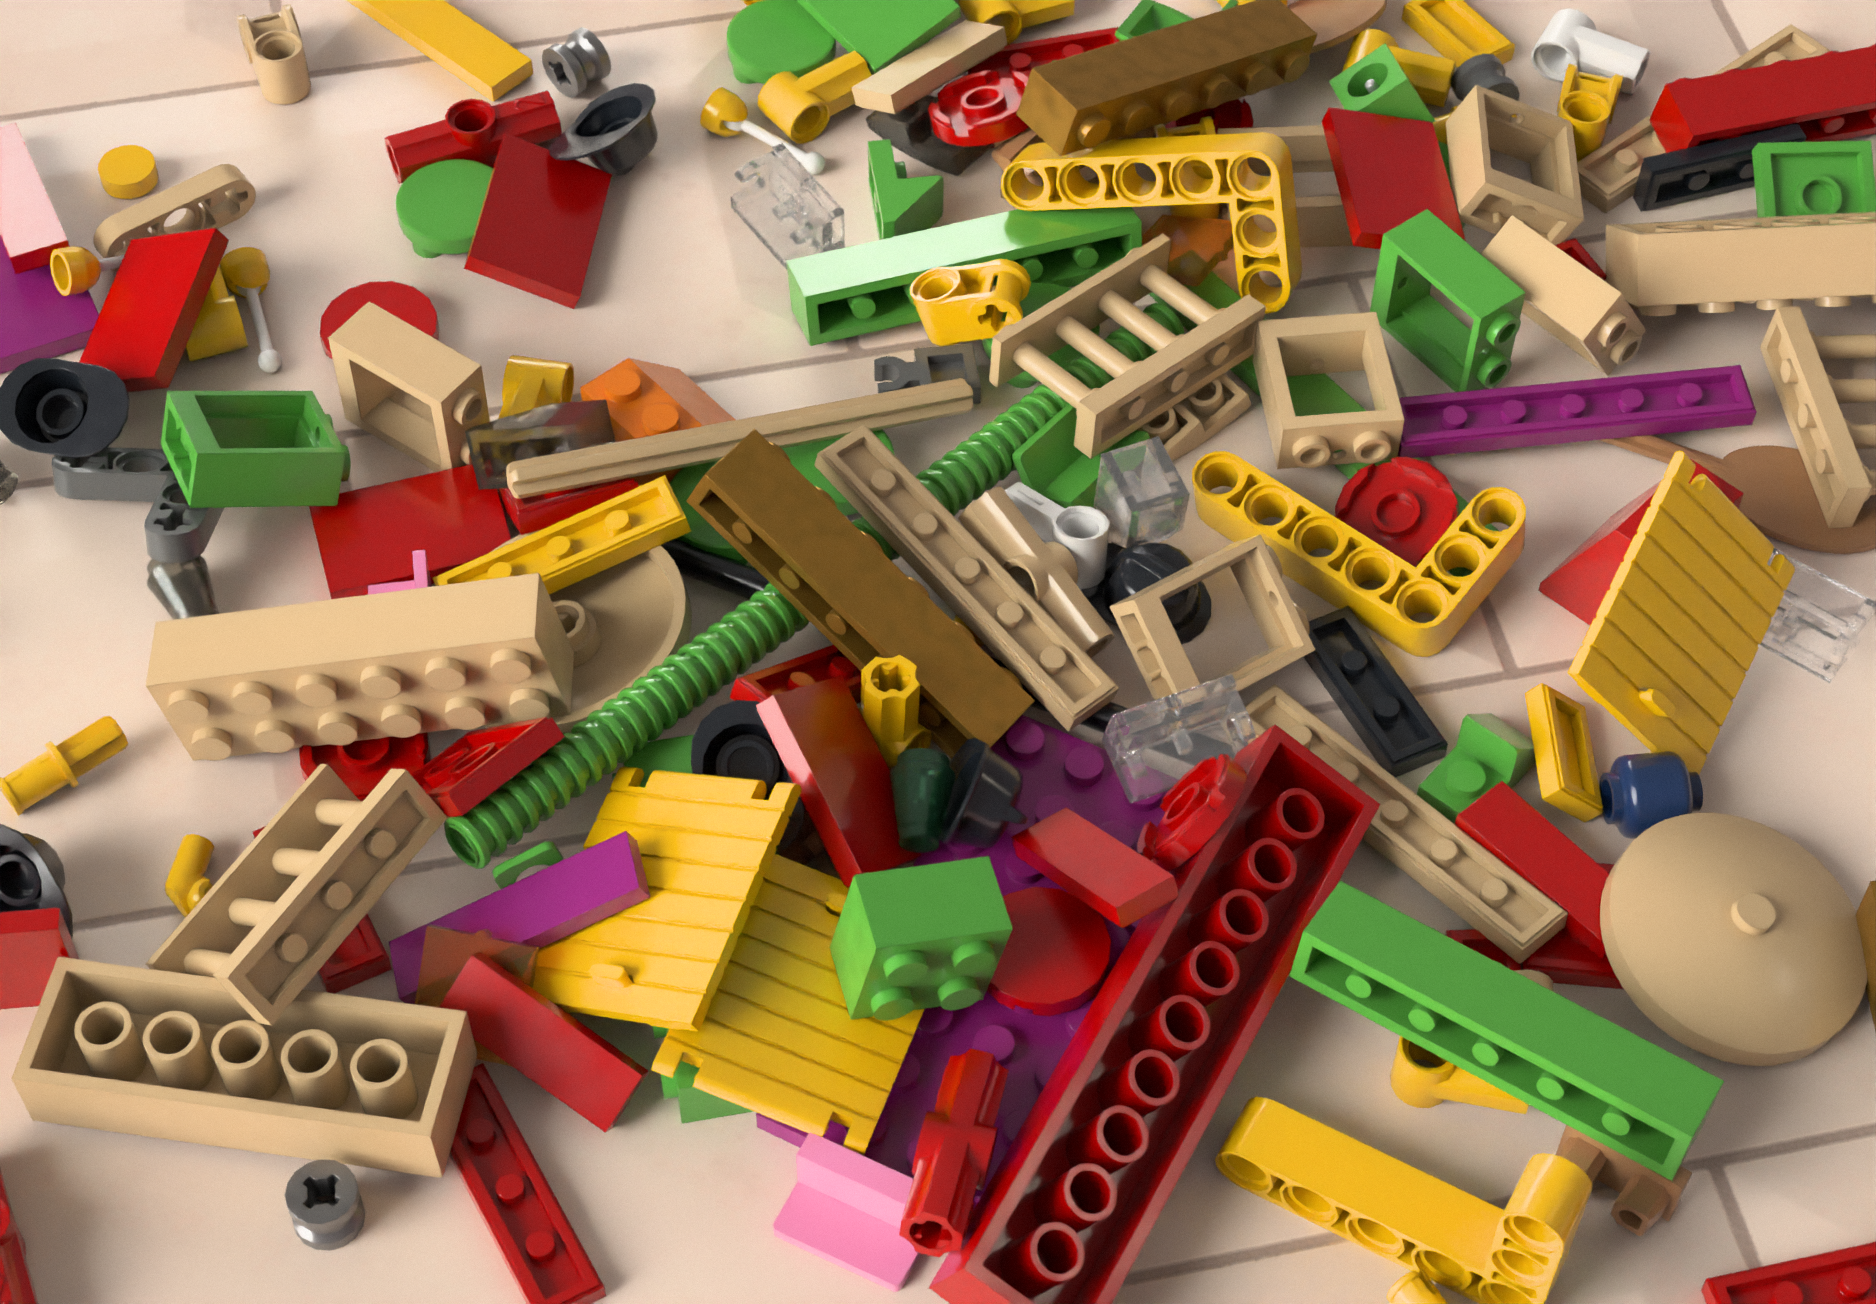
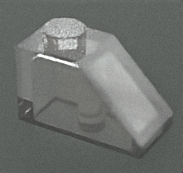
(1141, 494)

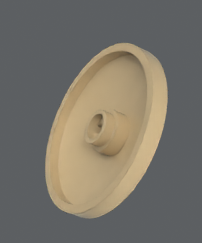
(620, 627)
(1733, 939)

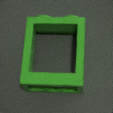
(1430, 253)
(253, 449)

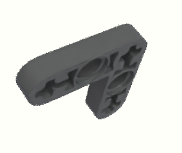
(139, 474)

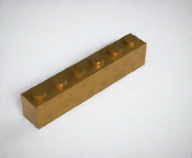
(1165, 75)
(855, 591)

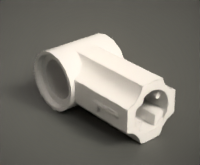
(1575, 40)
(1076, 527)

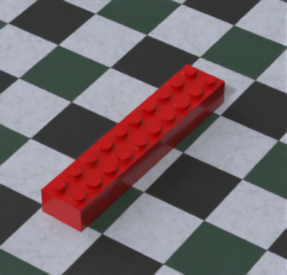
(1161, 1043)

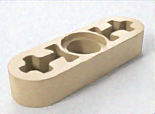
(152, 212)

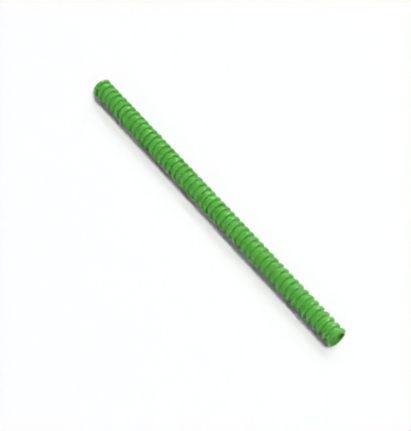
(743, 636)

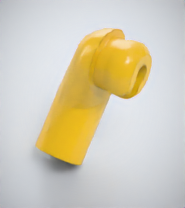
(186, 879)

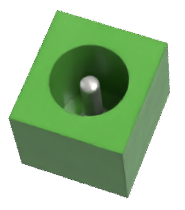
(1380, 87)

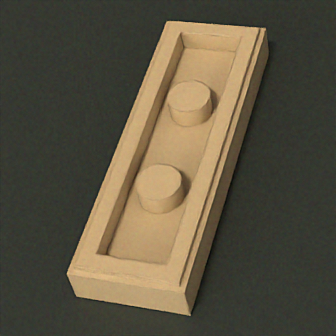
(929, 66)

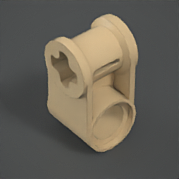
(277, 55)

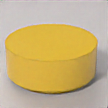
(128, 171)

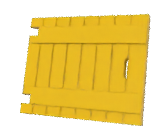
(1682, 617)
(704, 863)
(781, 1022)

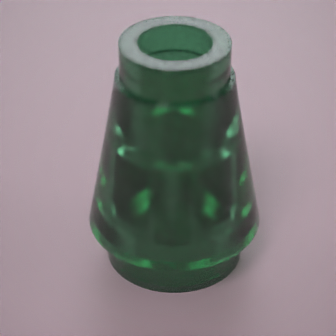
(921, 797)

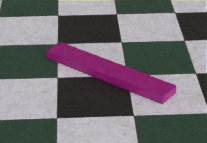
(1575, 411)

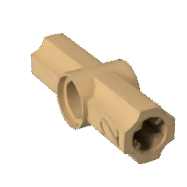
(1041, 568)

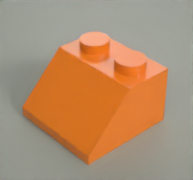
(652, 401)

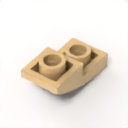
(1198, 416)

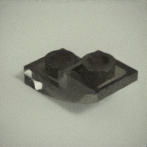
(913, 135)

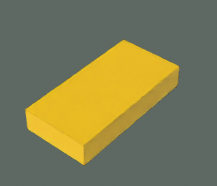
(1456, 30)
(1563, 753)

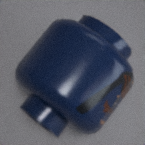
(1647, 791)

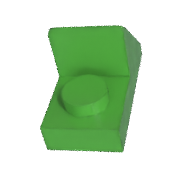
(901, 202)
(1484, 756)

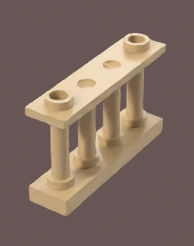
(1139, 388)
(1814, 414)
(301, 889)

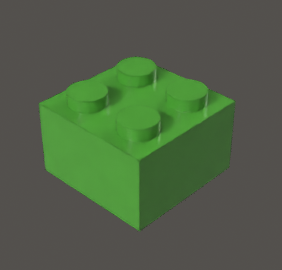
(920, 938)

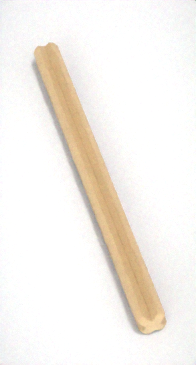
(714, 441)

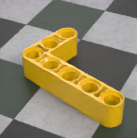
(1179, 185)
(1360, 559)
(1408, 1213)

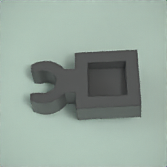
(929, 367)

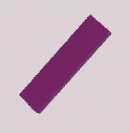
(539, 906)

